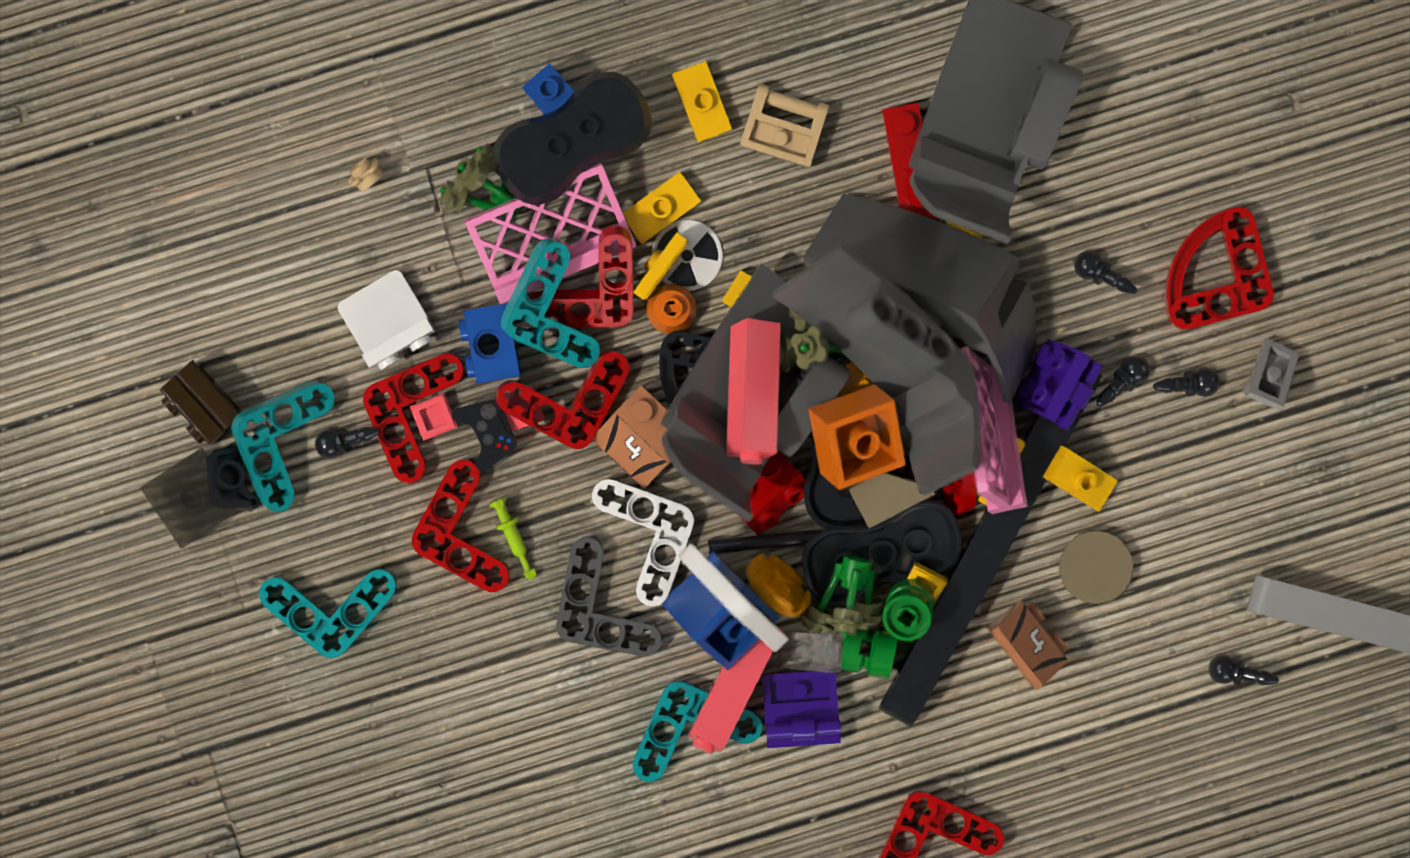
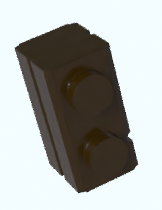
(200, 402)

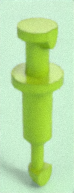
(512, 534)

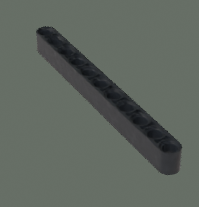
(972, 578)

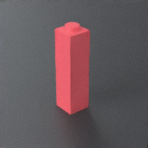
(753, 390)
(728, 699)

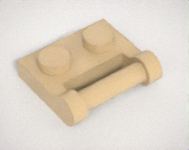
(779, 137)

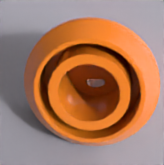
(683, 306)

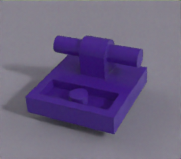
(1055, 382)
(801, 709)

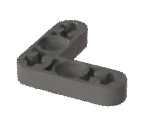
(592, 620)

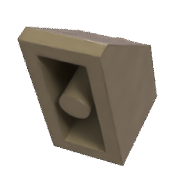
(885, 496)

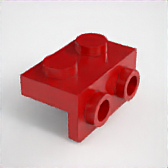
(774, 493)

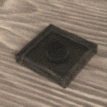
(183, 499)

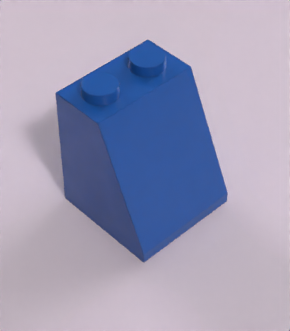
(710, 621)

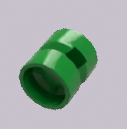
(908, 610)
(880, 654)

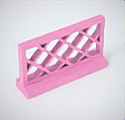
(582, 253)
(999, 463)

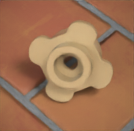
(365, 174)

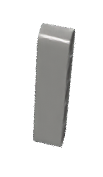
(1330, 613)

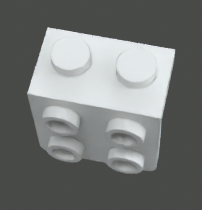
(386, 320)

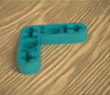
(534, 310)
(264, 437)
(323, 622)
(689, 711)

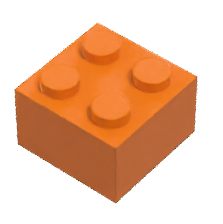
(857, 436)

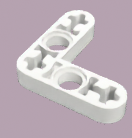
(663, 534)
(732, 598)

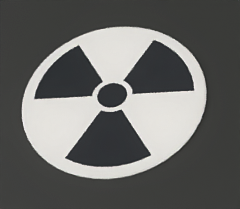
(699, 260)

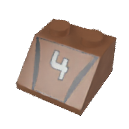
(634, 437)
(1029, 644)

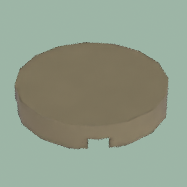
(1095, 567)

